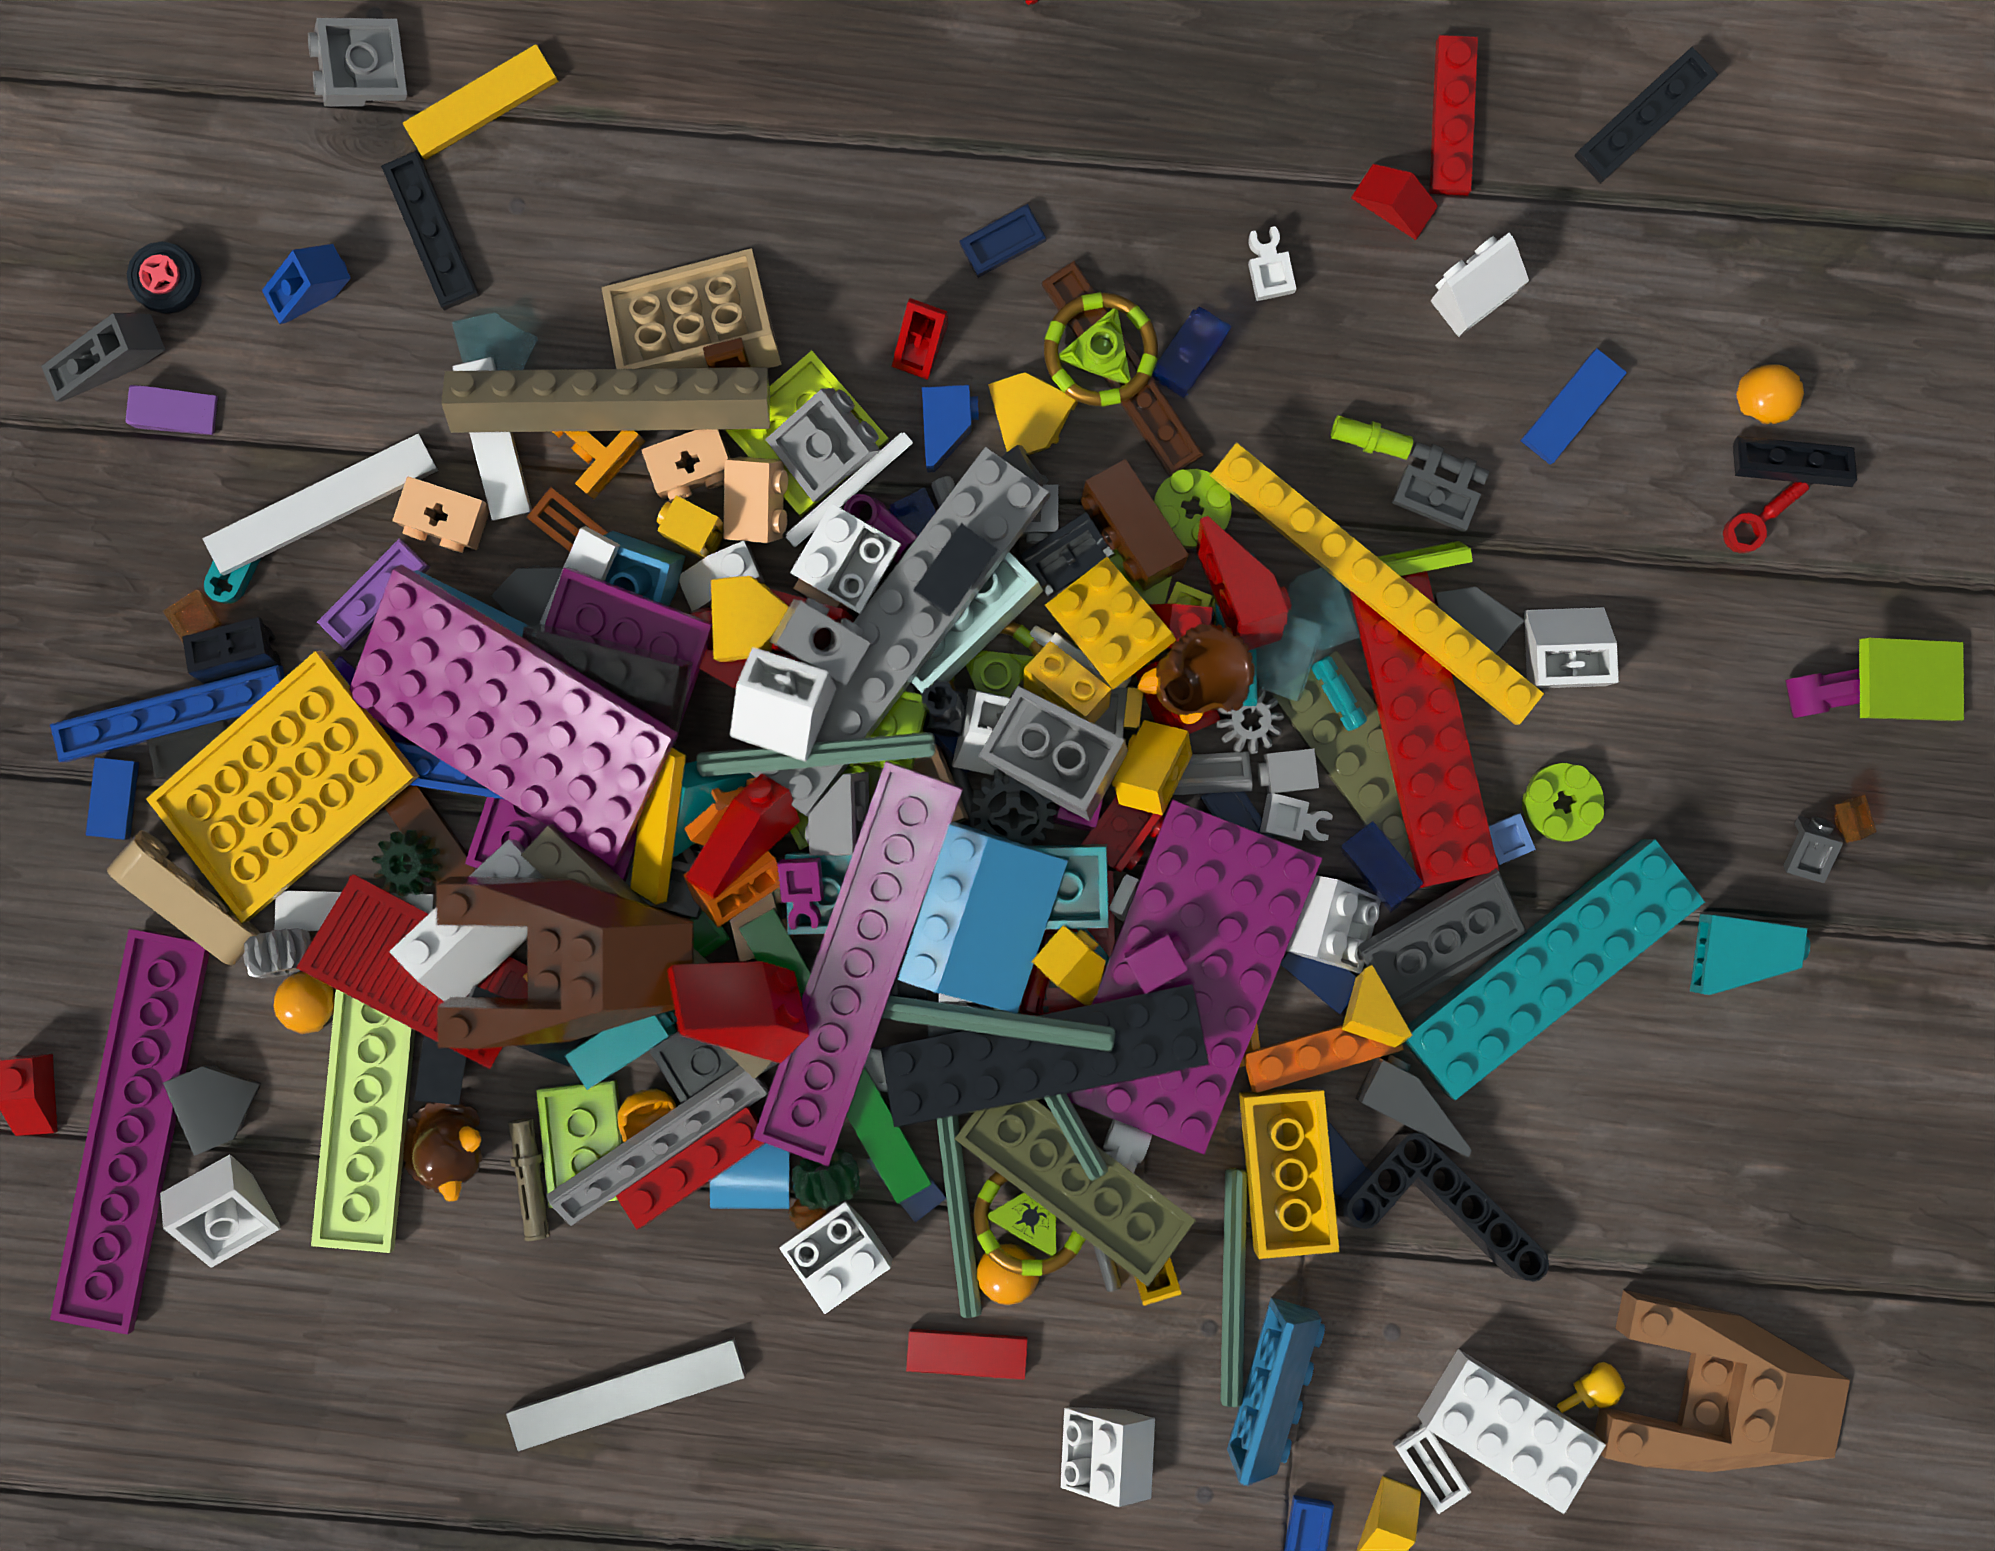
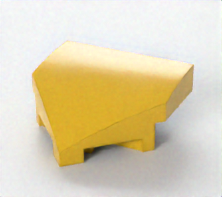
(1030, 411)
(743, 617)

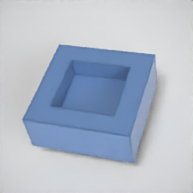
(1510, 838)

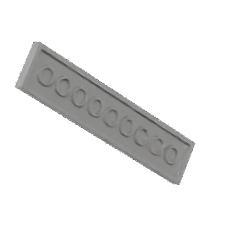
(906, 629)

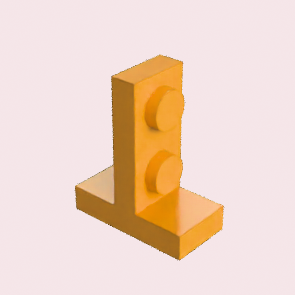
(608, 459)

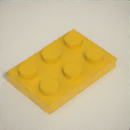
(1110, 623)

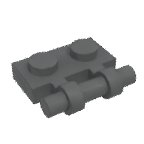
(1437, 497)

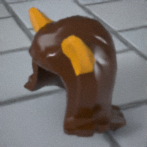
(1202, 673)
(443, 1147)

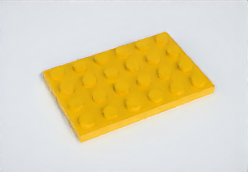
(282, 787)

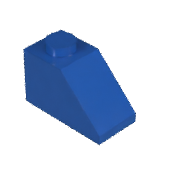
(305, 281)
(946, 421)

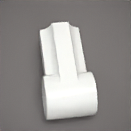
(1126, 1144)

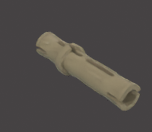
(530, 1188)

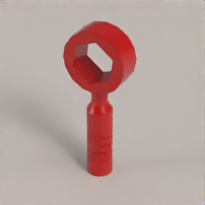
(1770, 511)

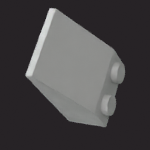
(1054, 752)

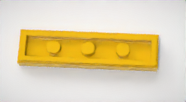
(480, 102)
(657, 832)

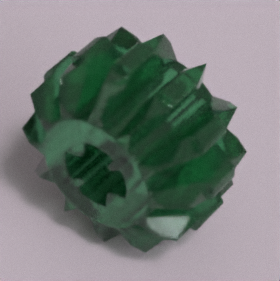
(392, 864)
(826, 1185)

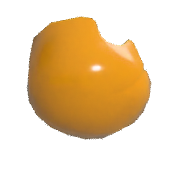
(1770, 393)
(304, 1003)
(642, 1110)
(1003, 1285)

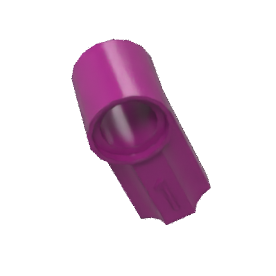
(883, 521)
(1820, 692)

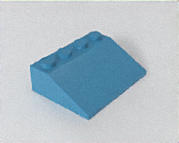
(982, 918)
(1273, 1390)

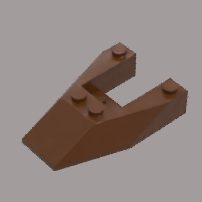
(589, 960)

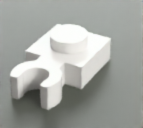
(1271, 271)
(1289, 818)

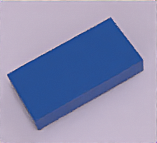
(112, 798)
(1309, 1524)

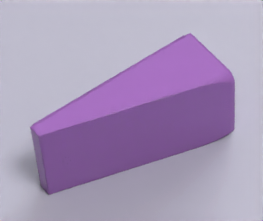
(171, 410)

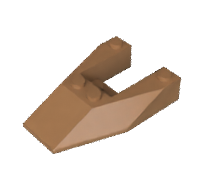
(1742, 1400)

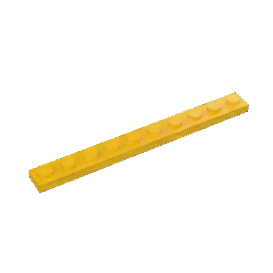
(1376, 584)

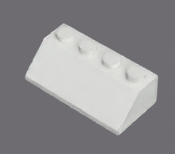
(459, 957)

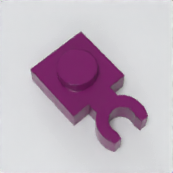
(801, 884)

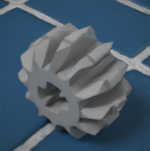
(1263, 724)
(275, 952)

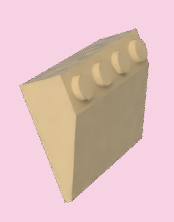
(678, 311)

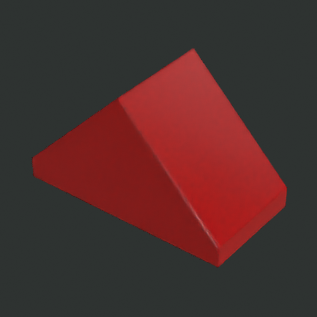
(1396, 198)
(920, 338)

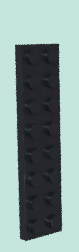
(984, 1071)

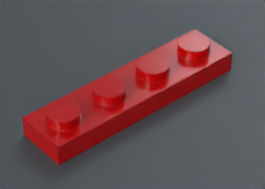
(1453, 115)
(691, 1169)

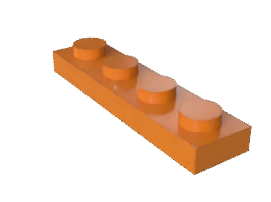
(1310, 1057)

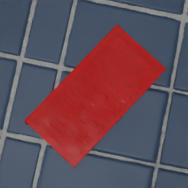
(356, 959)

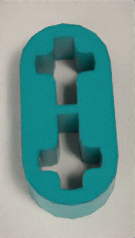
(239, 579)

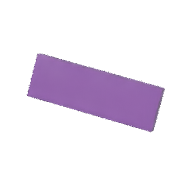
(359, 605)

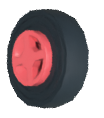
(152, 267)

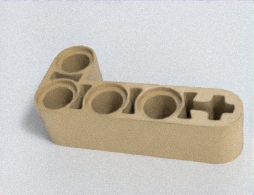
(180, 898)

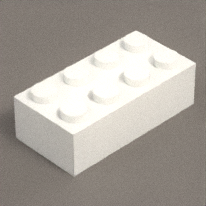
(1511, 1431)

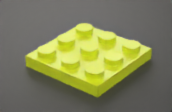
(786, 397)

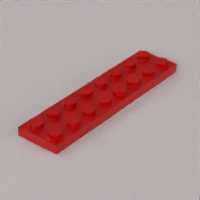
(1426, 750)

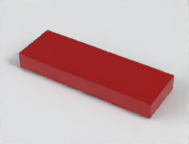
(966, 1354)

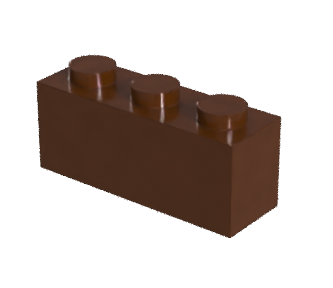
(1133, 525)

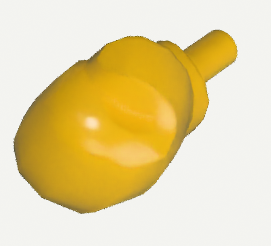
(1599, 1388)

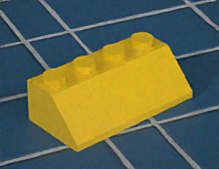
(1289, 1172)

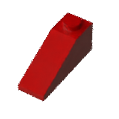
(743, 835)

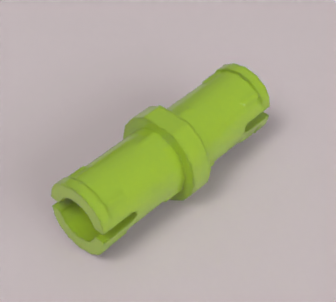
(1372, 437)

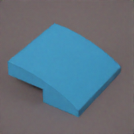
(755, 1182)

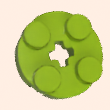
(1183, 487)
(1584, 811)

